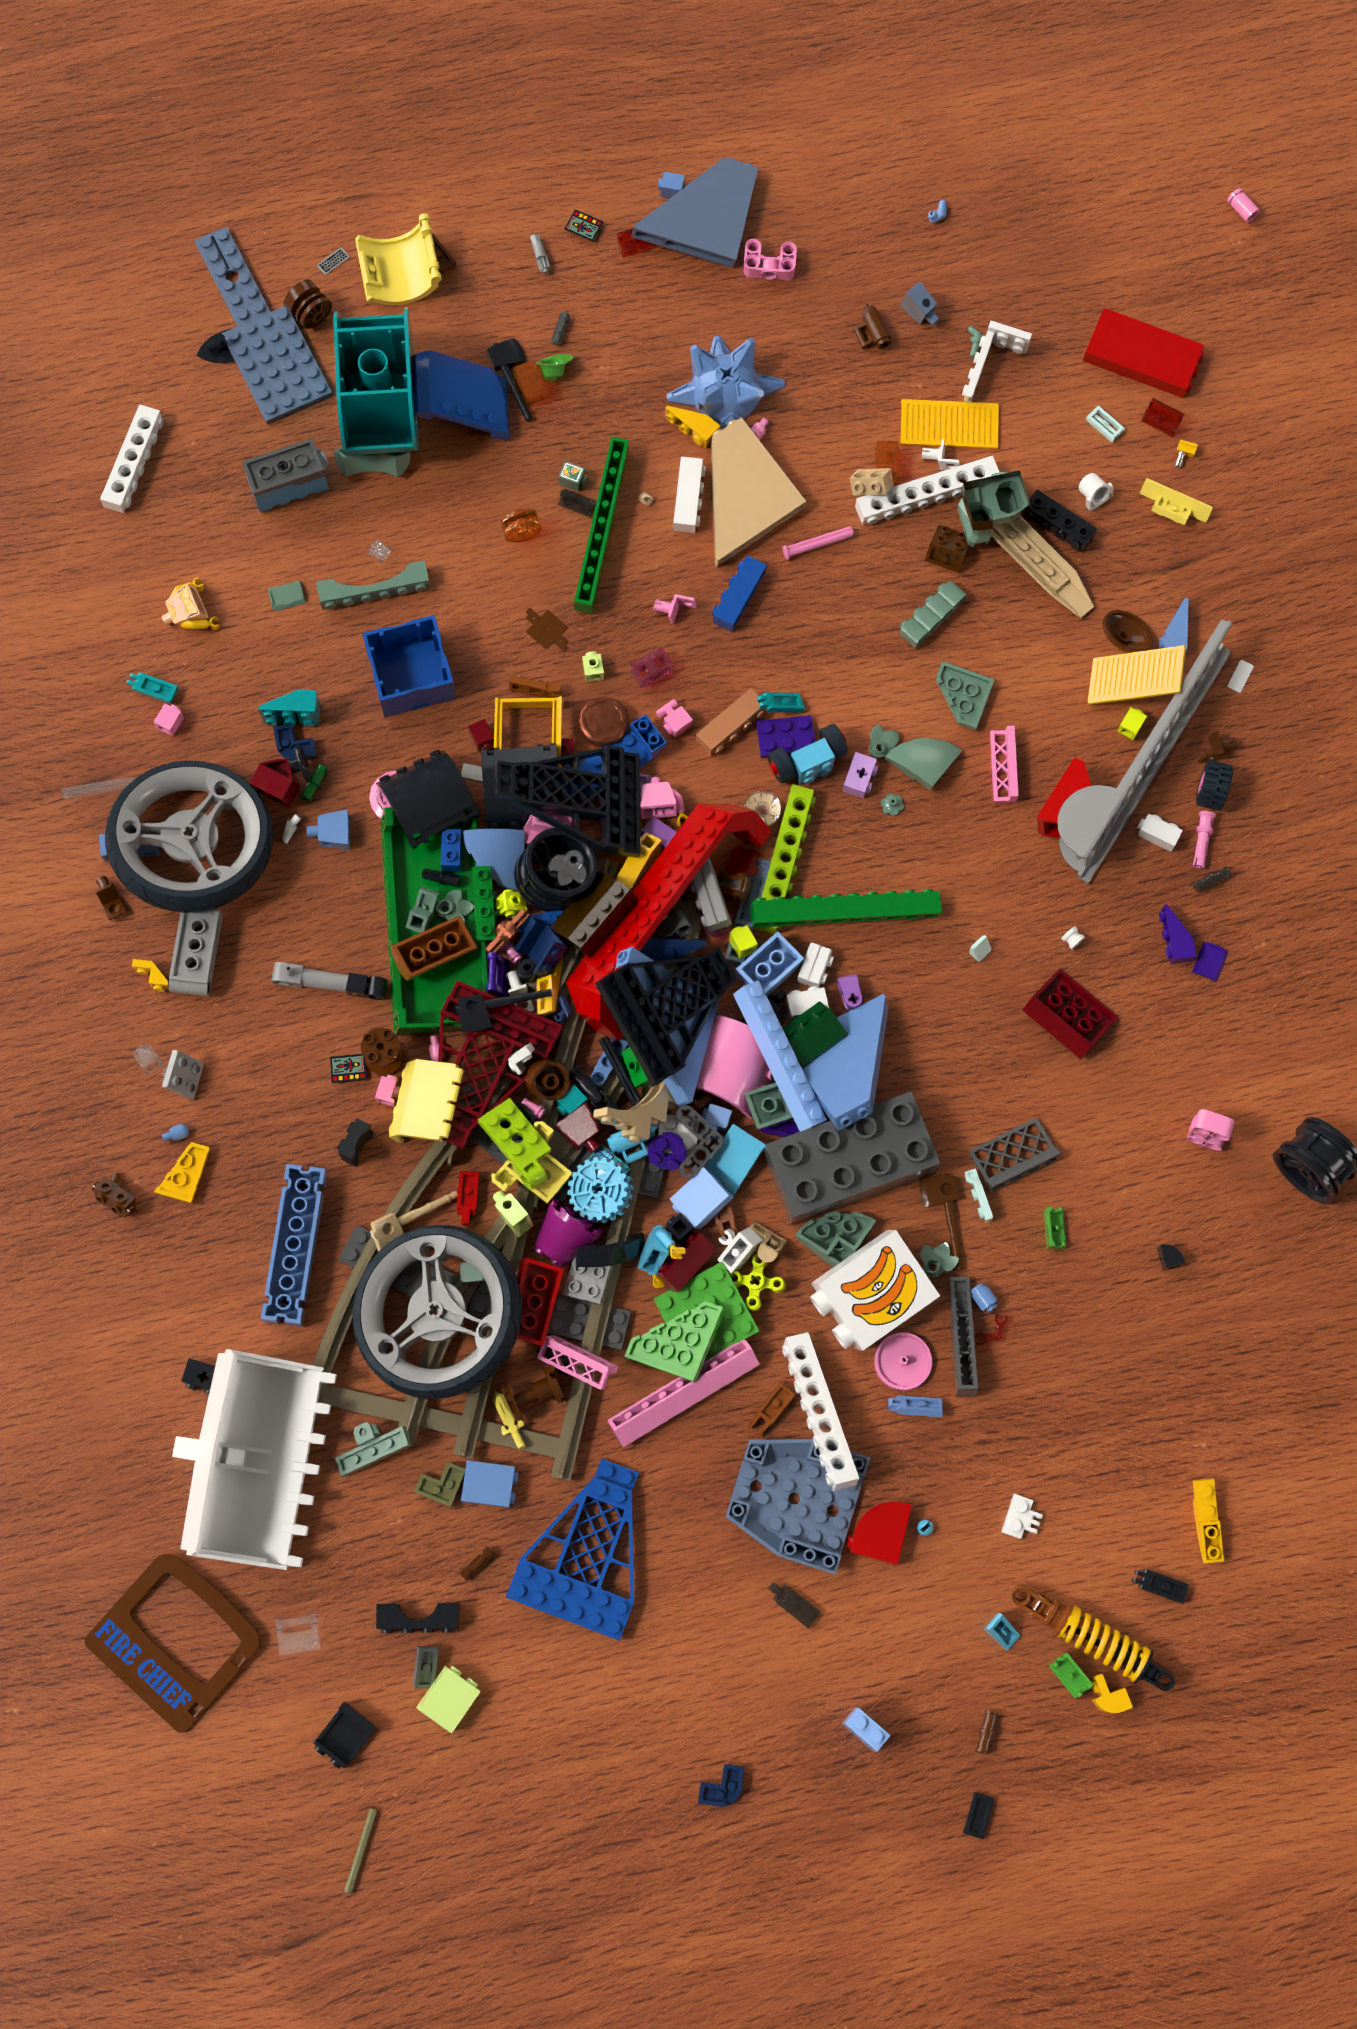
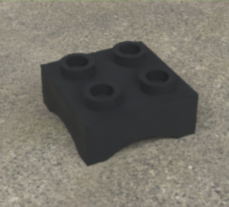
(358, 1134)

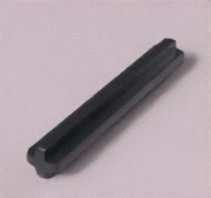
(620, 1070)

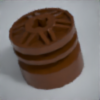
(307, 304)

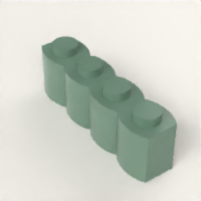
(932, 614)

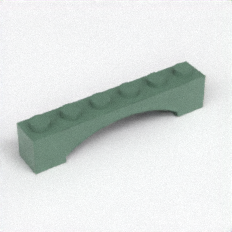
(411, 579)

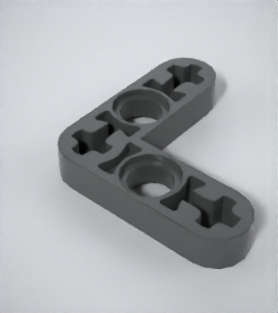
(703, 1137)

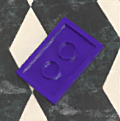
(784, 733)

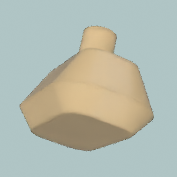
(646, 498)

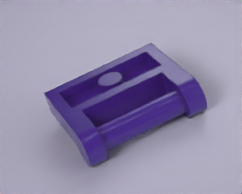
(498, 968)

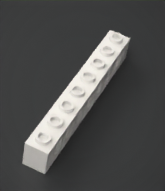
(917, 488)
(802, 1345)

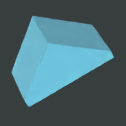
(1002, 1631)

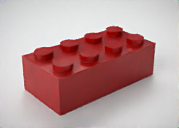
(539, 1290)

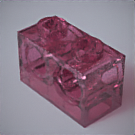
(648, 664)

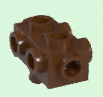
(111, 1194)

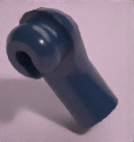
(565, 1011)

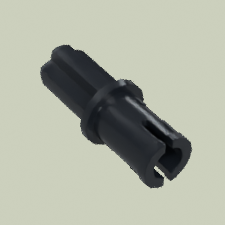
(441, 877)

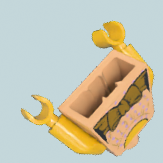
(187, 608)

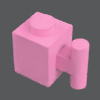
(676, 721)

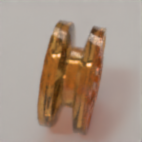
(521, 525)

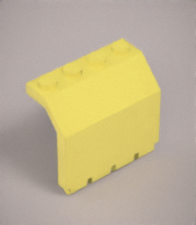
(425, 1100)

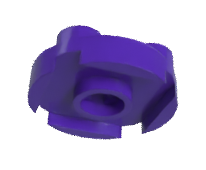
(662, 1142)

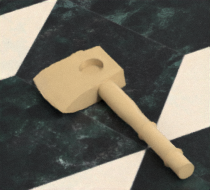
(389, 1227)

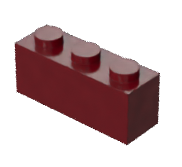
(678, 1272)

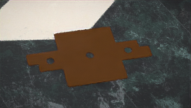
(543, 637)

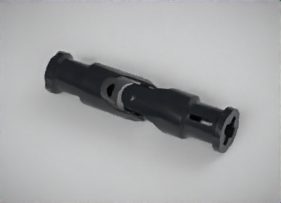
(589, 1088)

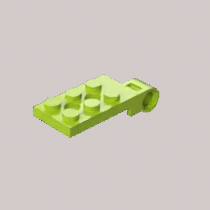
(521, 1155)

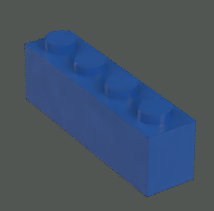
(739, 593)

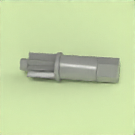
(541, 257)

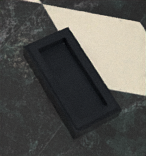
(978, 1815)

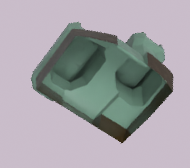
(991, 503)

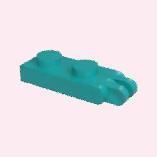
(153, 687)
(781, 702)

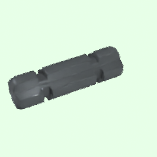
(560, 328)

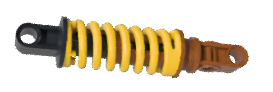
(1069, 1623)

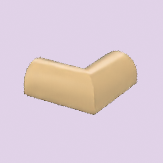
(771, 1244)

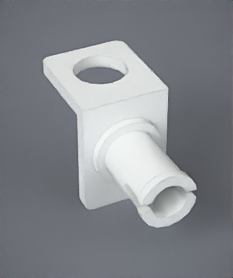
(938, 454)
(517, 988)

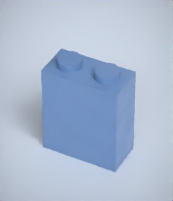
(489, 1484)

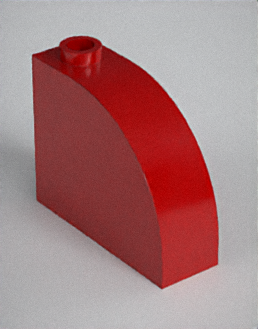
(881, 1532)

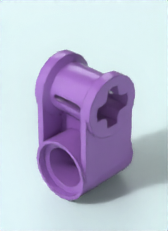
(850, 990)

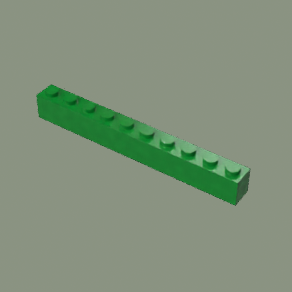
(601, 525)
(845, 908)

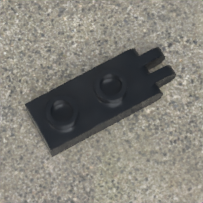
(1161, 1585)

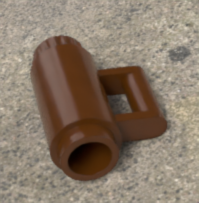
(875, 327)

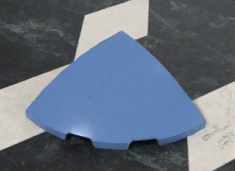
(496, 849)

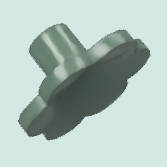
(892, 808)

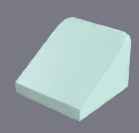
(980, 948)

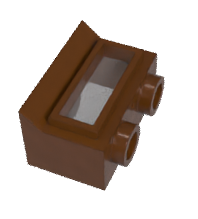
(734, 886)

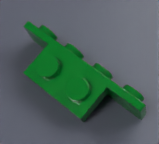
(483, 903)

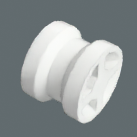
(1073, 937)

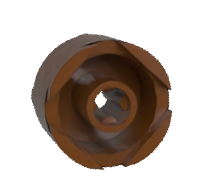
(552, 1070)

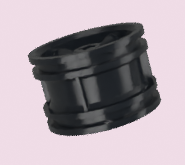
(540, 885)
(1317, 1160)

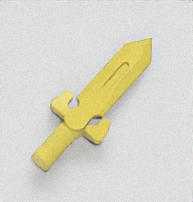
(508, 1419)

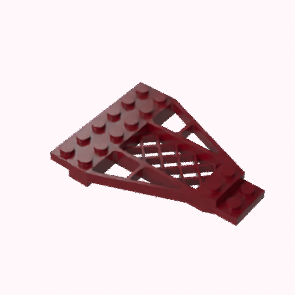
(511, 1027)

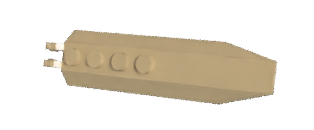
(1043, 564)

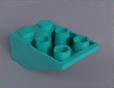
(293, 708)

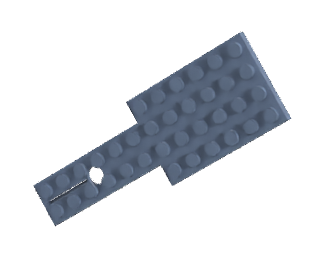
(264, 343)

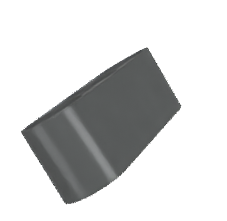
(674, 926)

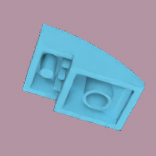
(735, 1158)

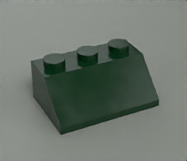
(814, 1033)

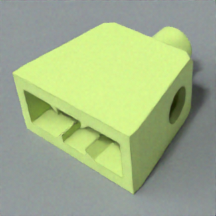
(512, 1213)

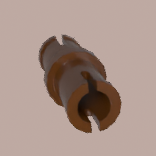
(986, 1732)

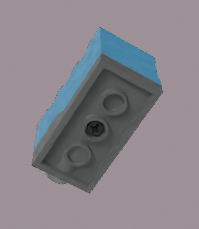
(286, 474)

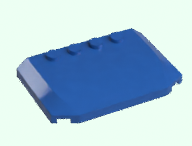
(460, 393)

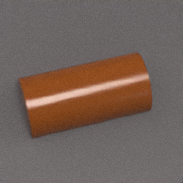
(432, 948)

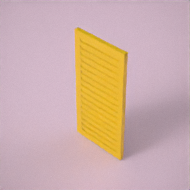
(955, 422)
(1137, 675)

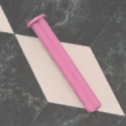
(817, 542)

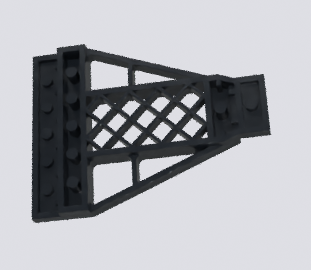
(619, 795)
(638, 1016)

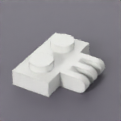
(1020, 1517)

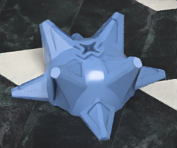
(725, 382)

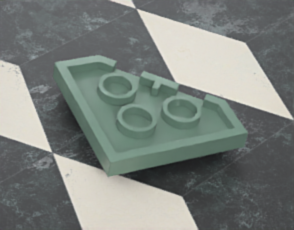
(964, 693)

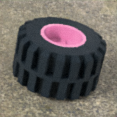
(1214, 785)

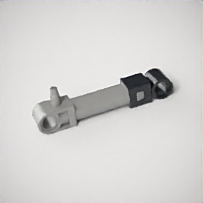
(352, 984)

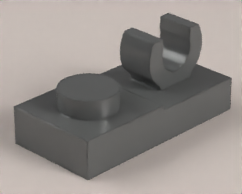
(425, 1667)

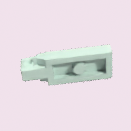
(978, 1194)

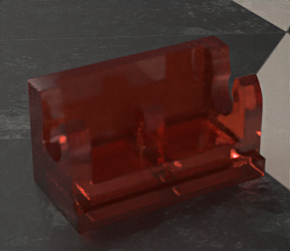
(631, 246)
(1162, 417)

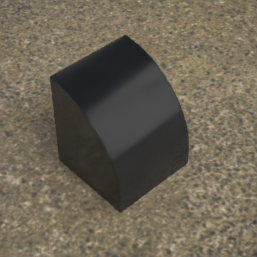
(1170, 1257)

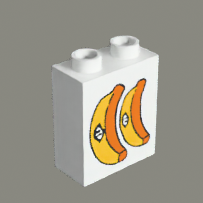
(873, 1291)

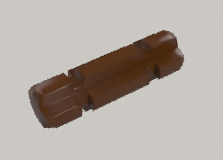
(477, 1563)

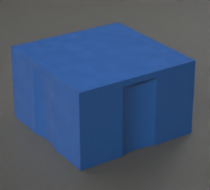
(409, 666)

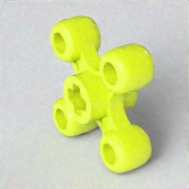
(765, 1283)

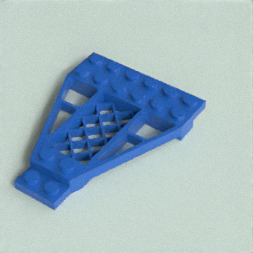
(571, 1598)

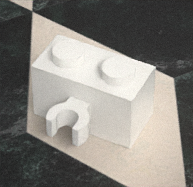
(739, 1248)

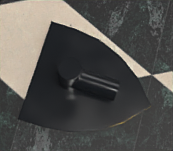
(216, 349)

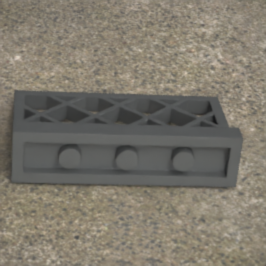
(1021, 1170)

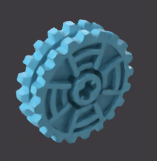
(605, 1203)

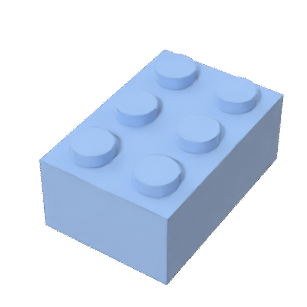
(770, 964)

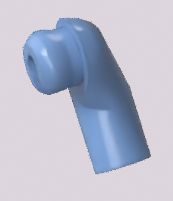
(940, 213)

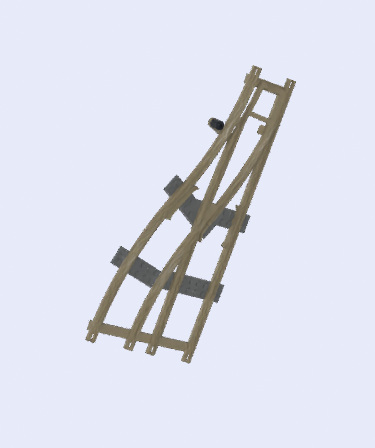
(571, 1318)

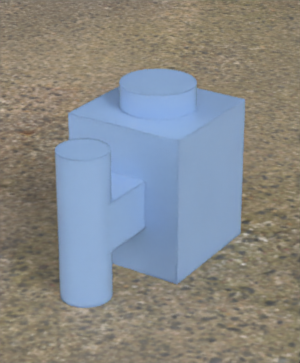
(717, 1117)

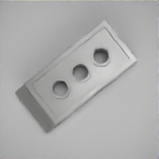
(197, 979)

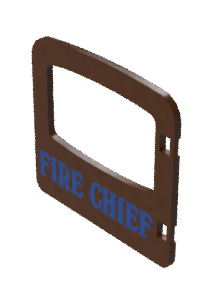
(147, 1668)

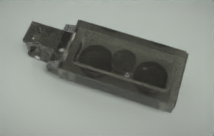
(794, 1604)

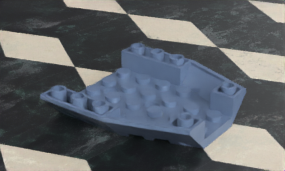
(789, 1530)

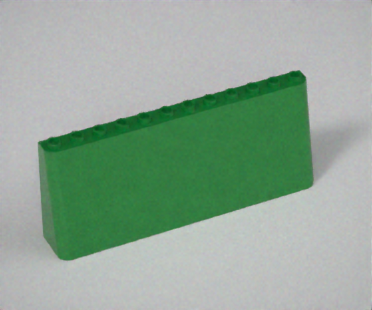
(421, 999)

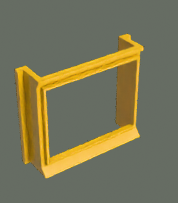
(554, 703)

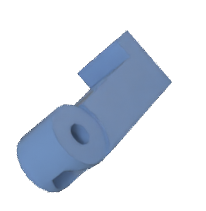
(603, 1067)

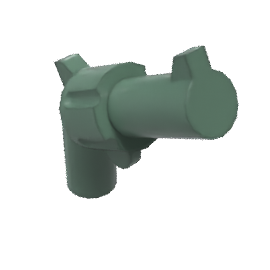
(975, 339)

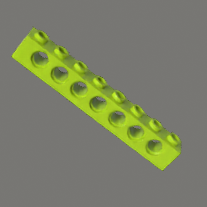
(797, 796)

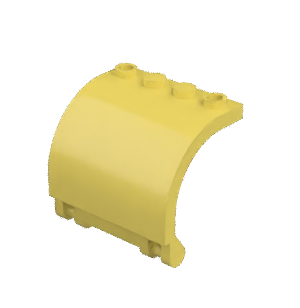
(399, 267)

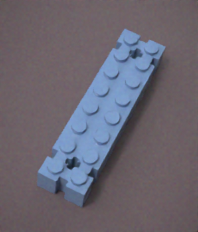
(294, 1245)

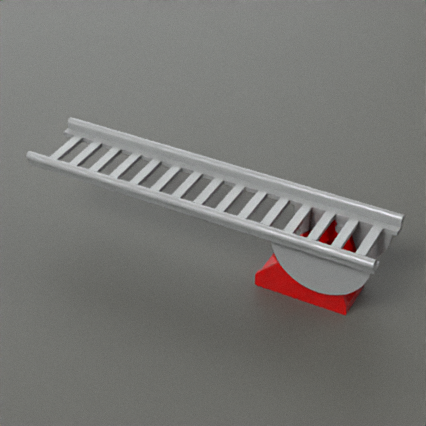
(1093, 816)

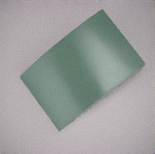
(768, 1106)

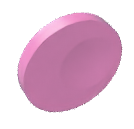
(903, 1361)

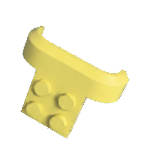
(556, 1173)

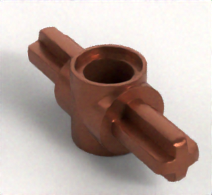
(508, 931)

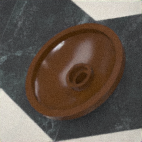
(1127, 631)

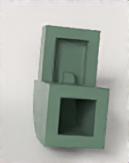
(423, 911)

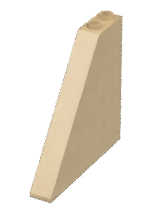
(747, 490)

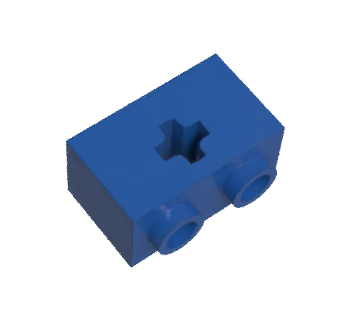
(451, 850)

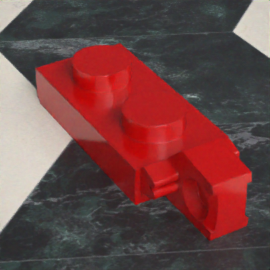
(467, 1195)

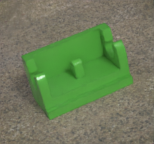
(1054, 1228)
(1070, 1675)

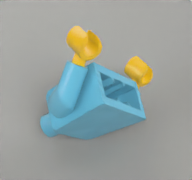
(656, 1250)

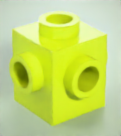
(510, 903)

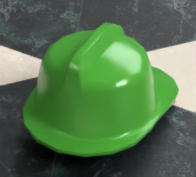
(554, 366)

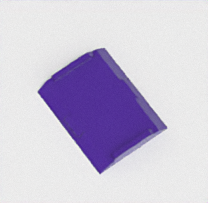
(1210, 961)

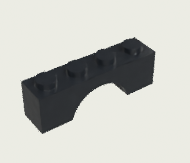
(391, 1617)

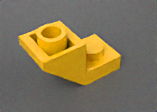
(156, 978)

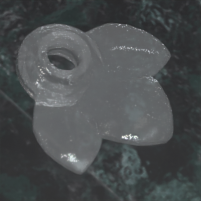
(566, 869)

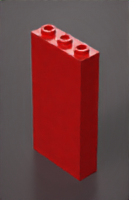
(1144, 353)

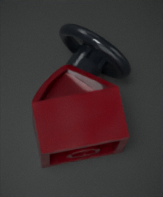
(278, 778)

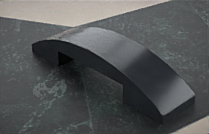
(610, 1254)

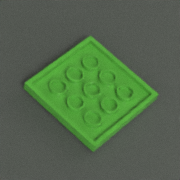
(716, 1287)

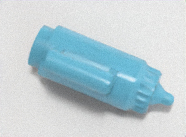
(620, 1144)

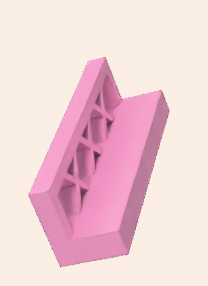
(1010, 762)
(579, 1354)

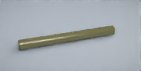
(360, 1851)

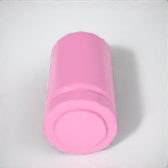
(1243, 205)

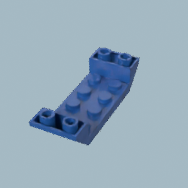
(641, 740)

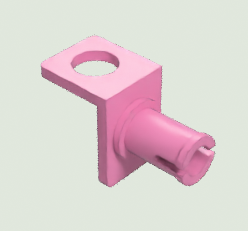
(672, 608)

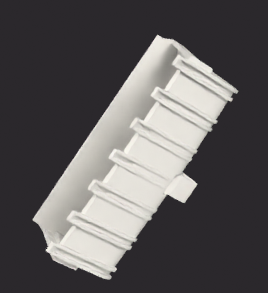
(252, 1460)

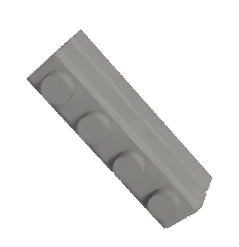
(710, 898)

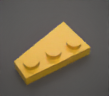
(185, 1176)

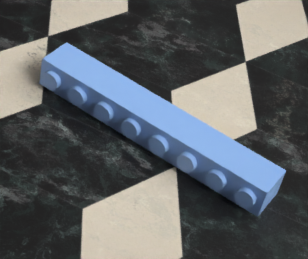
(779, 1056)

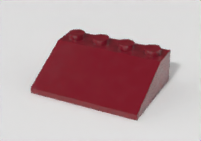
(1070, 1013)

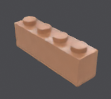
(730, 723)

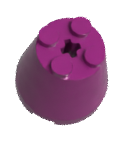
(564, 1232)

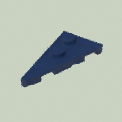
(670, 948)

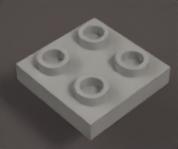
(182, 1074)
(587, 1283)

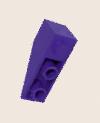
(1179, 941)

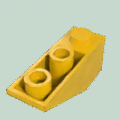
(694, 424)
(636, 867)

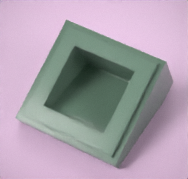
(469, 1273)

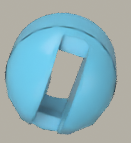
(921, 1524)

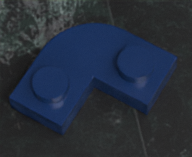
(286, 743)
(725, 1793)

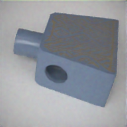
(920, 304)

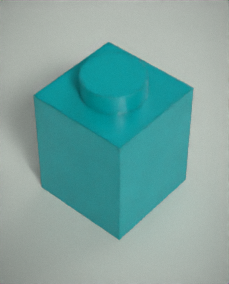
(571, 1101)

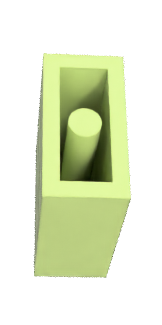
(448, 1698)

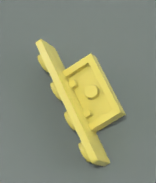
(1174, 504)

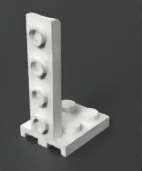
(1002, 337)

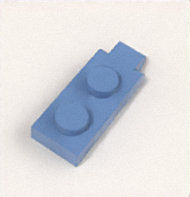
(916, 1406)

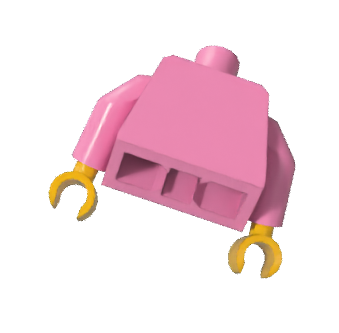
(660, 800)

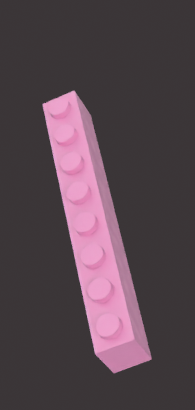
(682, 1393)

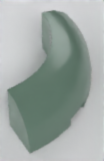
(386, 462)

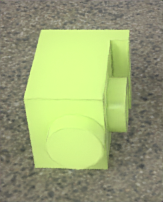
(595, 672)

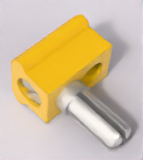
(1185, 449)

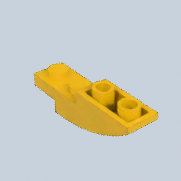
(1207, 1521)

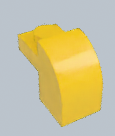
(1109, 1701)

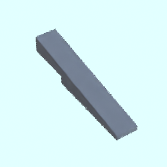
(743, 916)

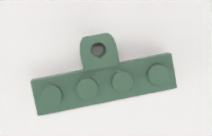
(372, 1447)

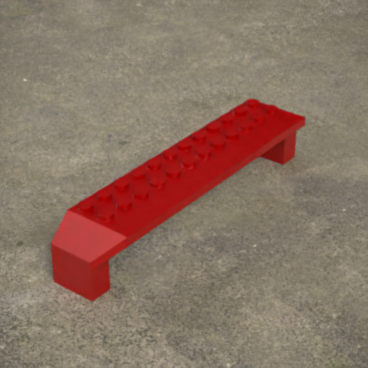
(656, 897)

